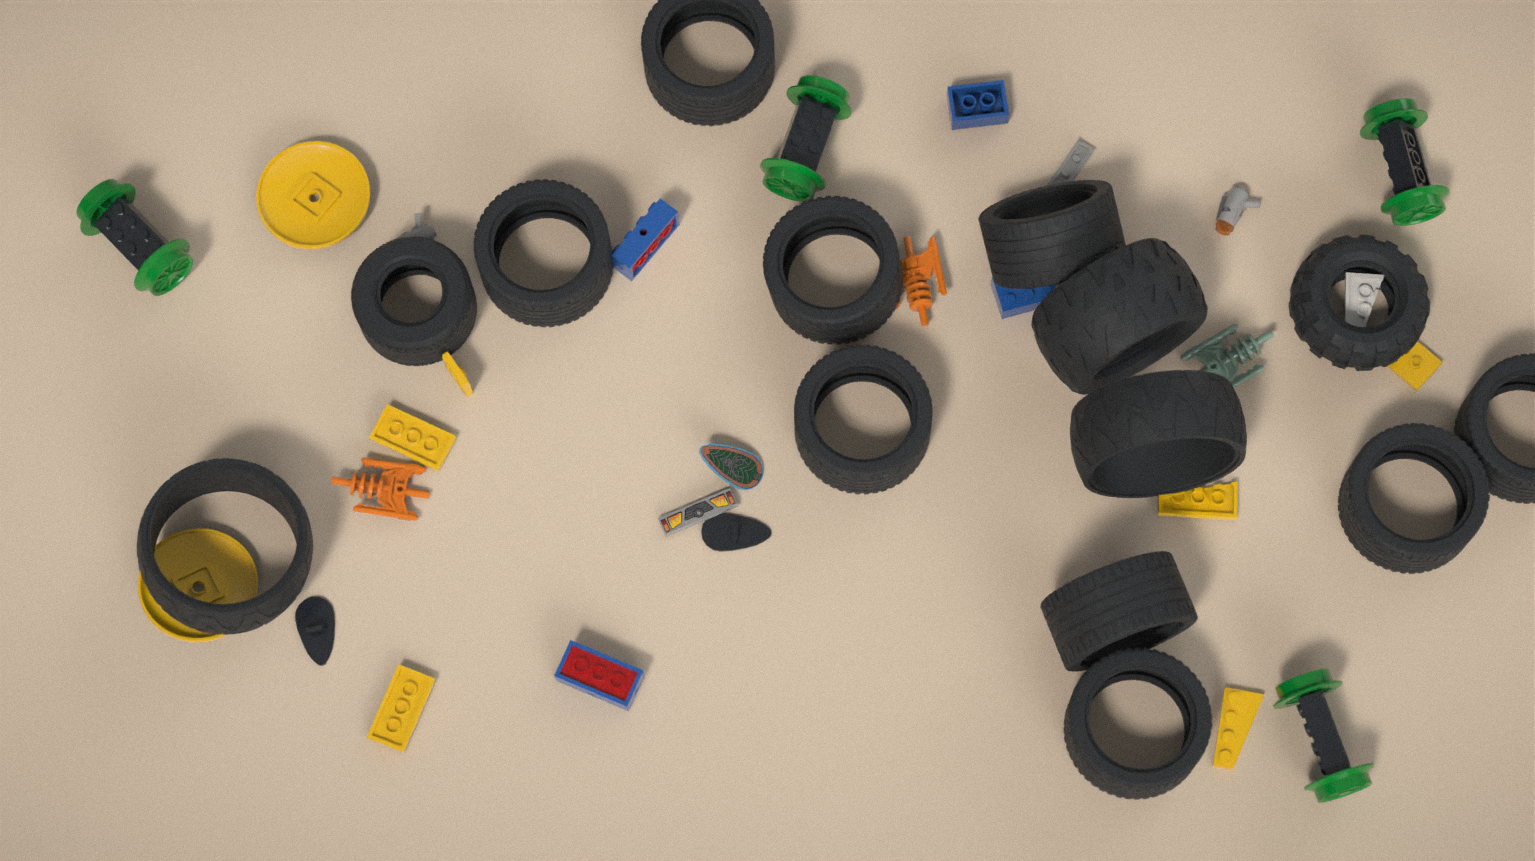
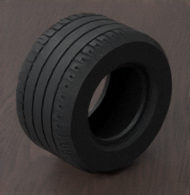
(422, 340)

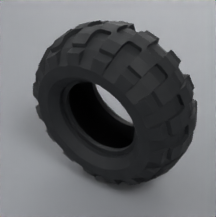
(1351, 344)

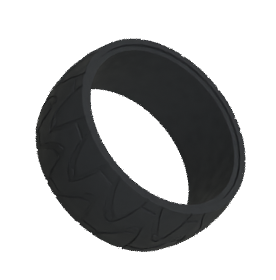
(1158, 434)
(222, 476)

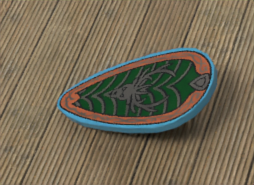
(733, 465)

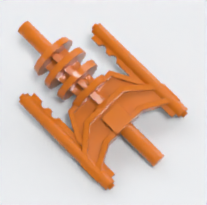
(916, 272)
(389, 489)

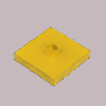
(1416, 366)
(458, 374)

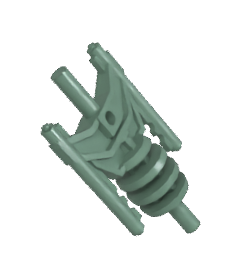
(1224, 362)

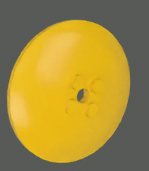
(308, 170)
(204, 559)

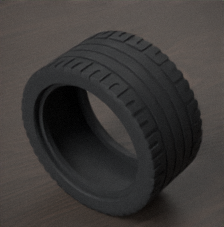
(713, 103)
(538, 201)
(824, 218)
(1050, 232)
(862, 365)
(1446, 455)
(1505, 476)
(1118, 608)
(1162, 672)

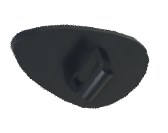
(733, 532)
(316, 628)

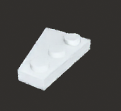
(1359, 296)

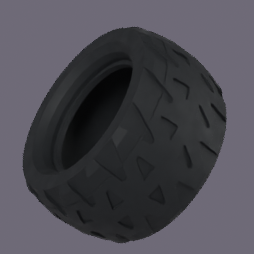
(1119, 315)

